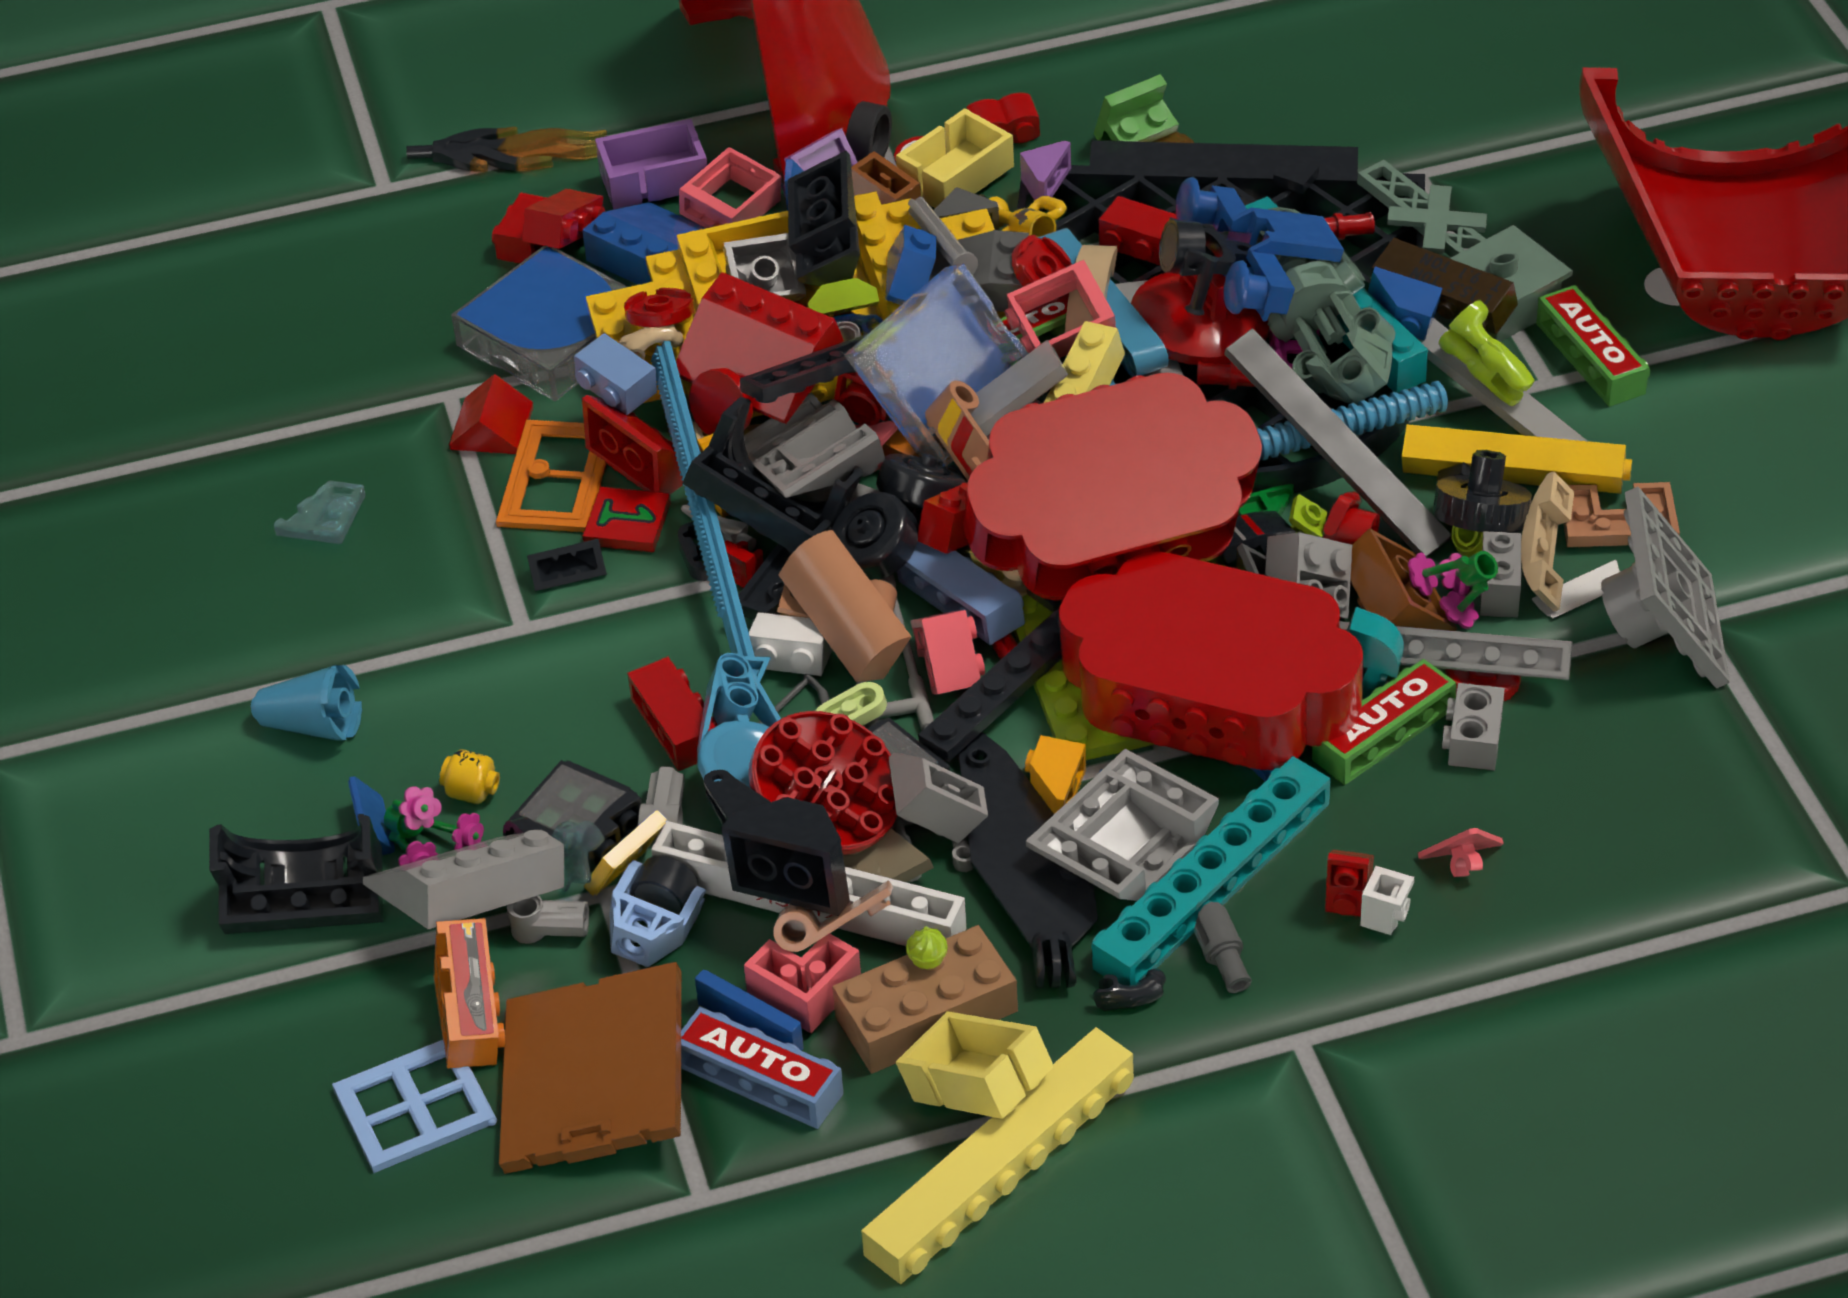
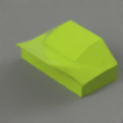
(843, 297)

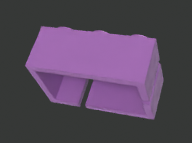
(649, 162)

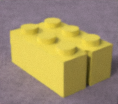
(972, 157)
(975, 1064)

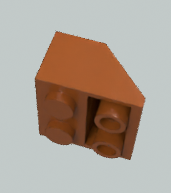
(880, 175)

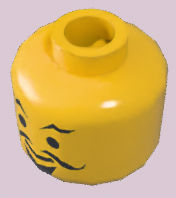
(469, 776)

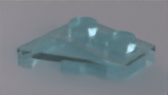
(325, 514)

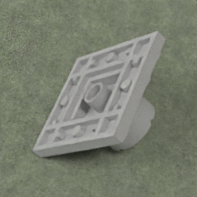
(1665, 592)

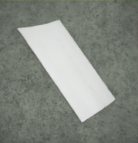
(1580, 590)

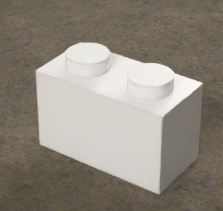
(790, 642)

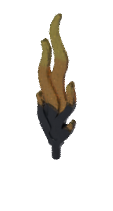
(507, 149)

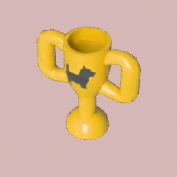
(1031, 219)

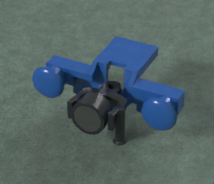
(1250, 269)

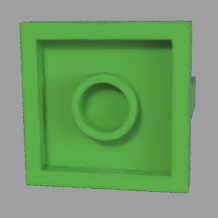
(1136, 113)

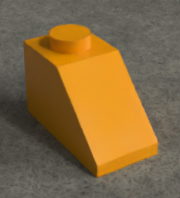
(1056, 770)

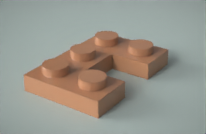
(1600, 527)

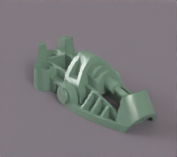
(1320, 295)

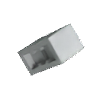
(1504, 589)
(1475, 726)

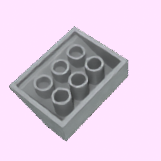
(473, 878)

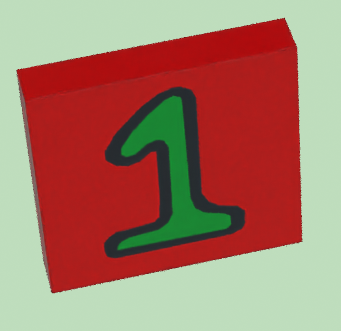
(627, 518)

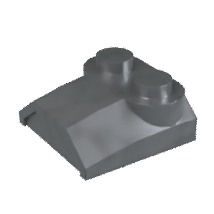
(766, 264)

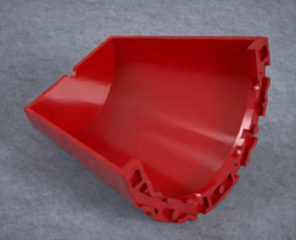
(814, 62)
(1739, 234)

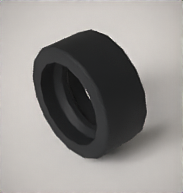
(869, 129)

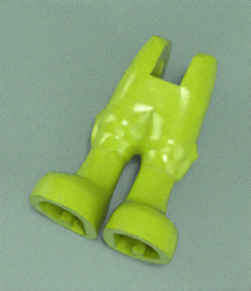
(1493, 362)

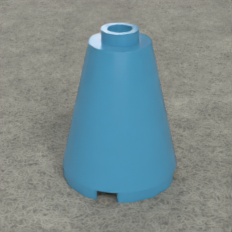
(312, 704)

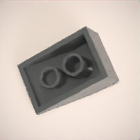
(994, 263)

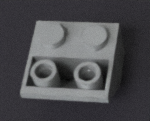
(1312, 563)
(936, 797)

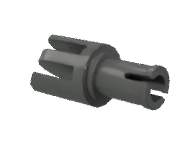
(1222, 945)

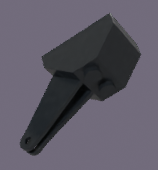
(779, 847)

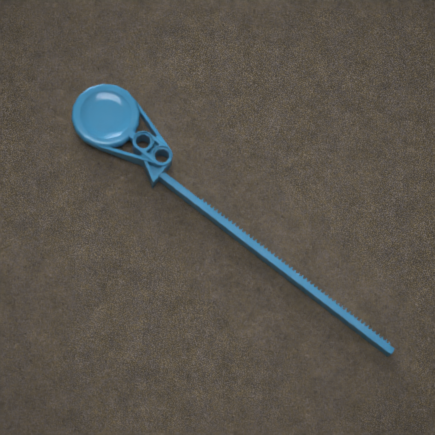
(735, 682)

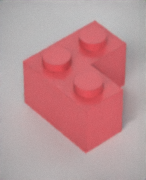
(948, 650)
(804, 983)

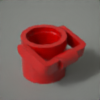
(859, 400)
(1348, 522)

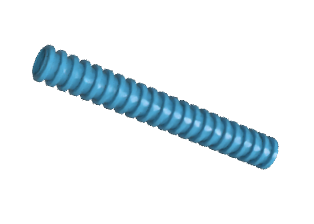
(1362, 417)

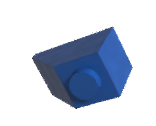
(909, 263)
(1407, 299)

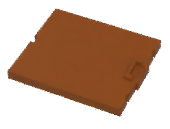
(591, 1068)

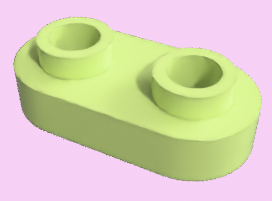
(859, 703)

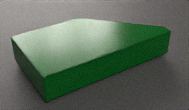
(1269, 500)

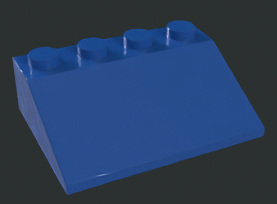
(626, 235)

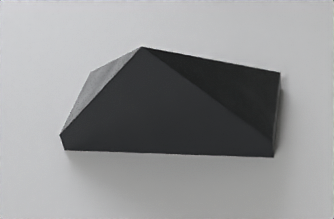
(566, 564)

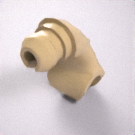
(647, 336)

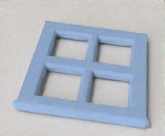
(414, 1103)

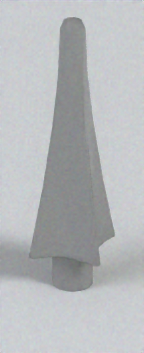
(731, 530)

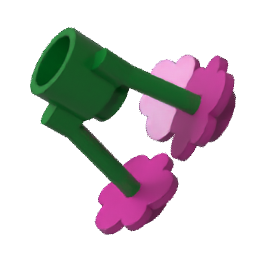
(1459, 574)
(409, 818)

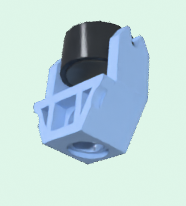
(662, 896)

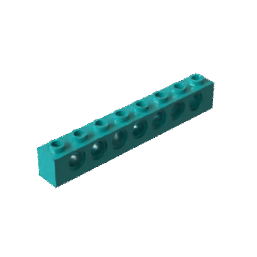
(1211, 872)

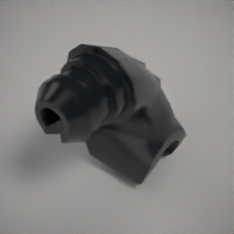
(1119, 996)

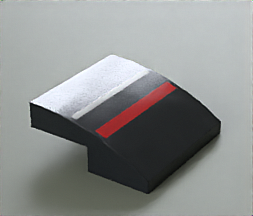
(1254, 530)

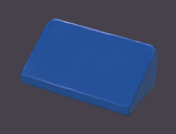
(371, 804)

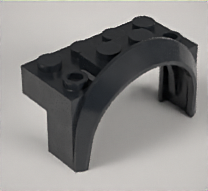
(731, 481)
(302, 880)

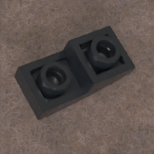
(615, 824)

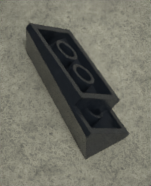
(824, 222)

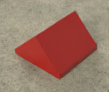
(492, 419)

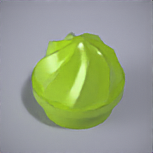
(926, 948)

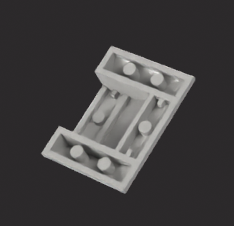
(817, 452)
(1126, 826)

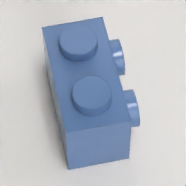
(615, 374)

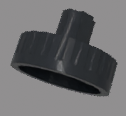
(1483, 498)

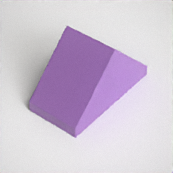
(1045, 168)

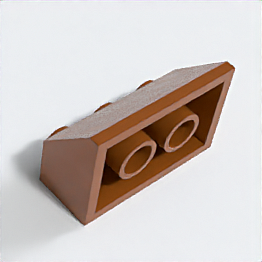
(1385, 587)

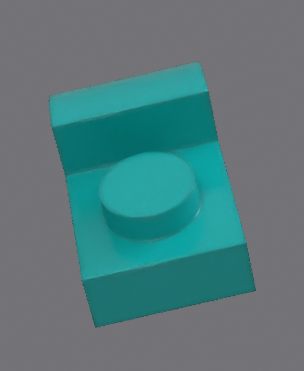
(1381, 648)

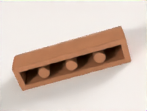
(845, 606)

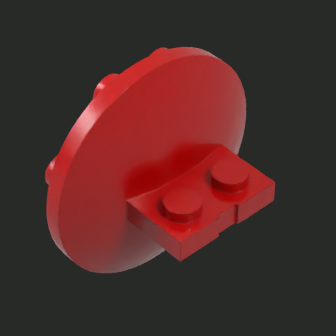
(1192, 336)
(830, 764)

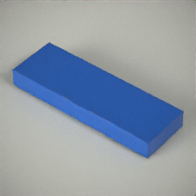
(746, 1009)

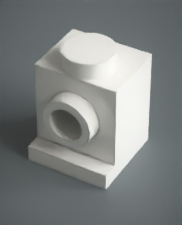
(1385, 900)

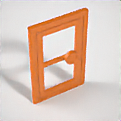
(525, 465)

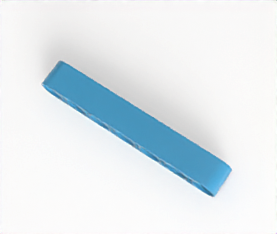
(1140, 343)

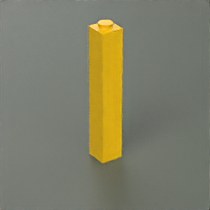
(1527, 457)

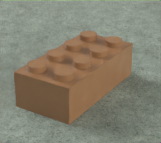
(899, 1002)

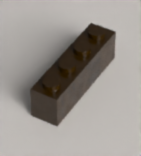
(1459, 281)

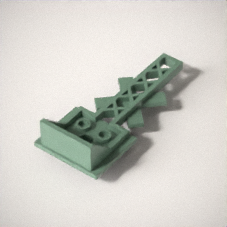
(1505, 254)

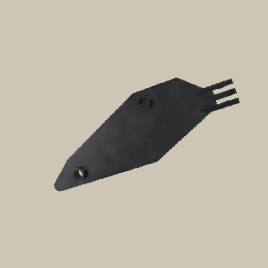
(1037, 894)

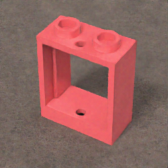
(706, 210)
(1049, 288)

